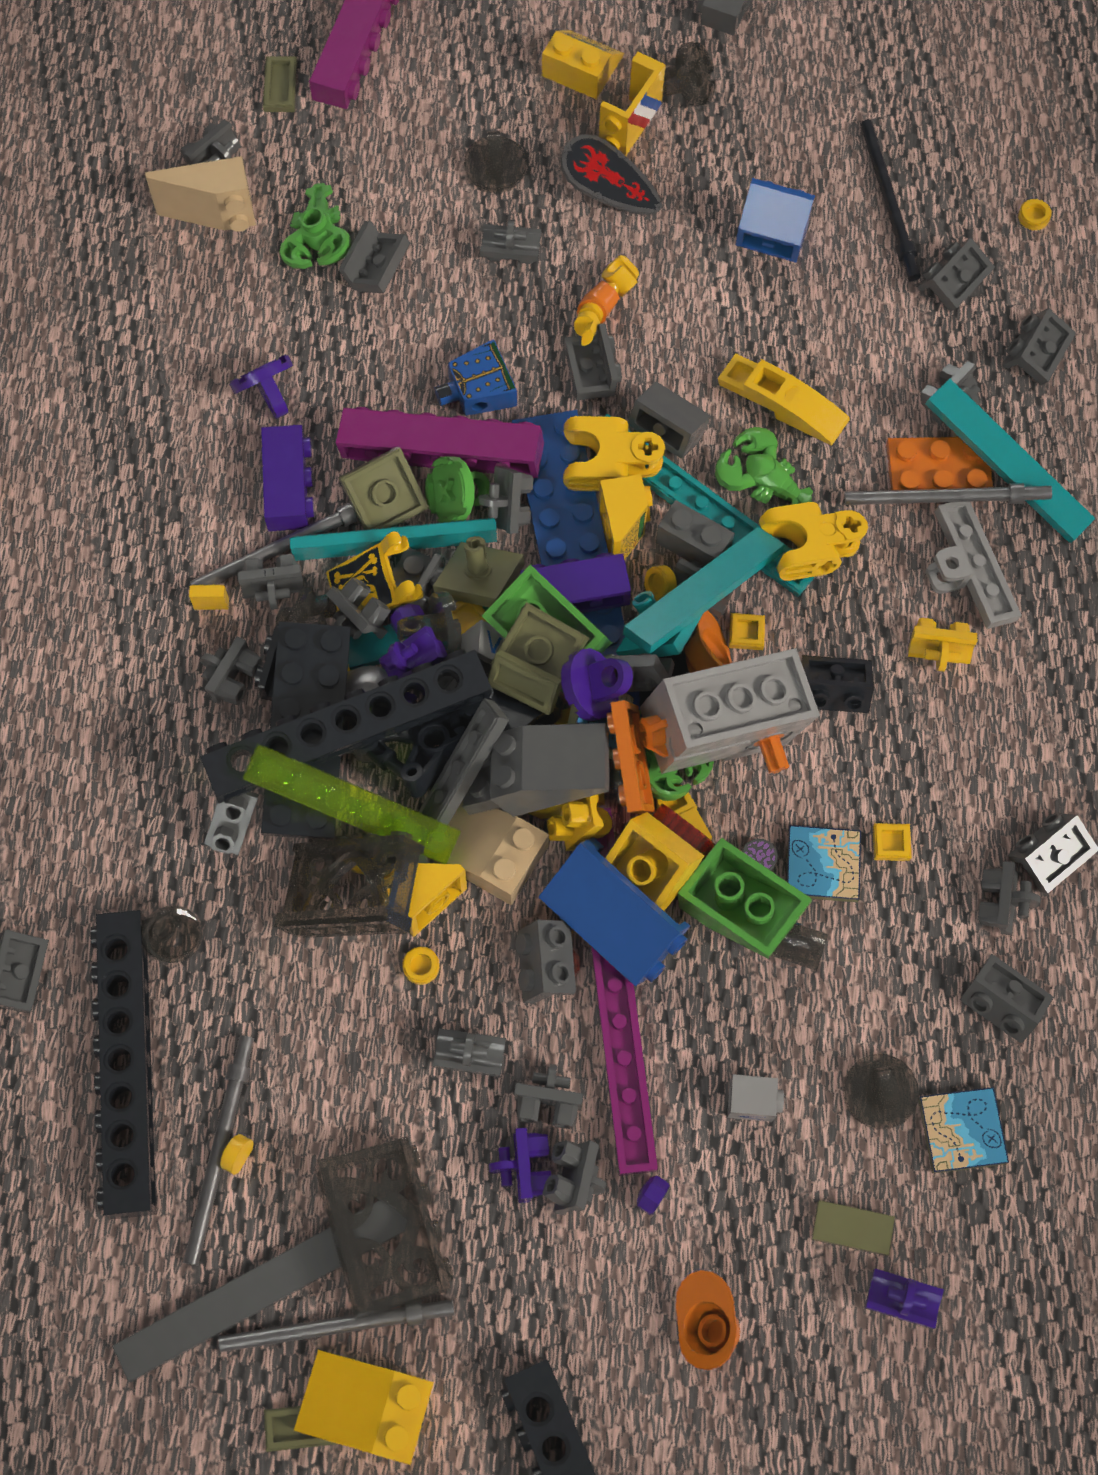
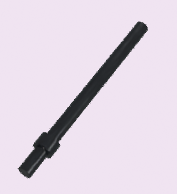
(905, 248)

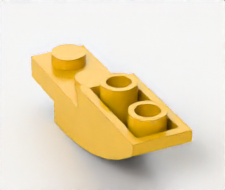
(785, 396)

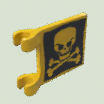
(375, 571)

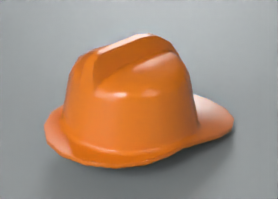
(707, 646)
(706, 1320)

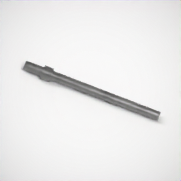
(1015, 494)
(344, 515)
(237, 1075)
(413, 1314)

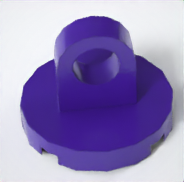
(263, 379)
(591, 682)

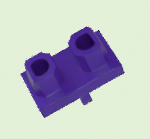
(412, 652)
(525, 1146)
(904, 1298)

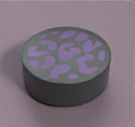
(762, 852)

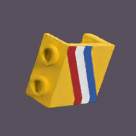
(646, 91)

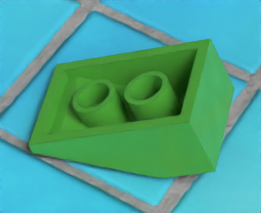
(537, 591)
(742, 899)

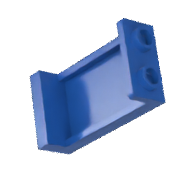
(613, 914)

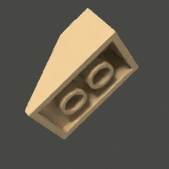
(204, 194)
(497, 850)

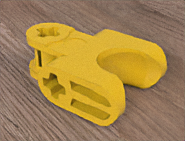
(617, 451)
(819, 538)

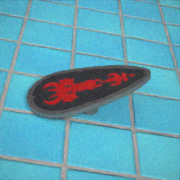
(608, 175)

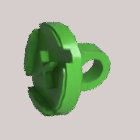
(452, 489)

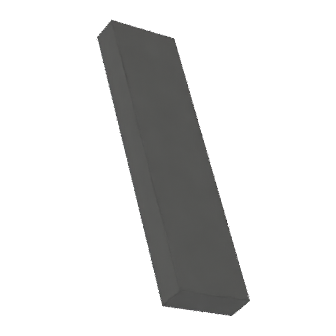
(465, 762)

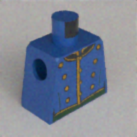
(479, 382)

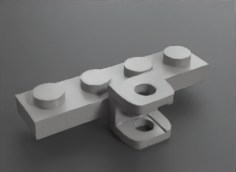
(973, 564)

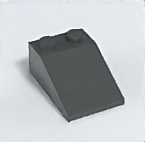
(548, 766)

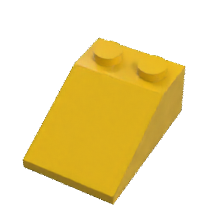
(654, 858)
(364, 1407)

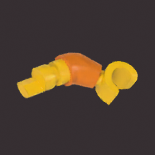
(599, 301)

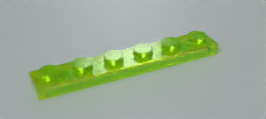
(348, 801)

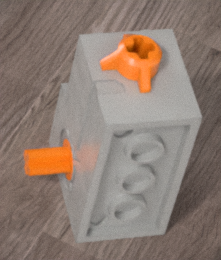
(729, 713)

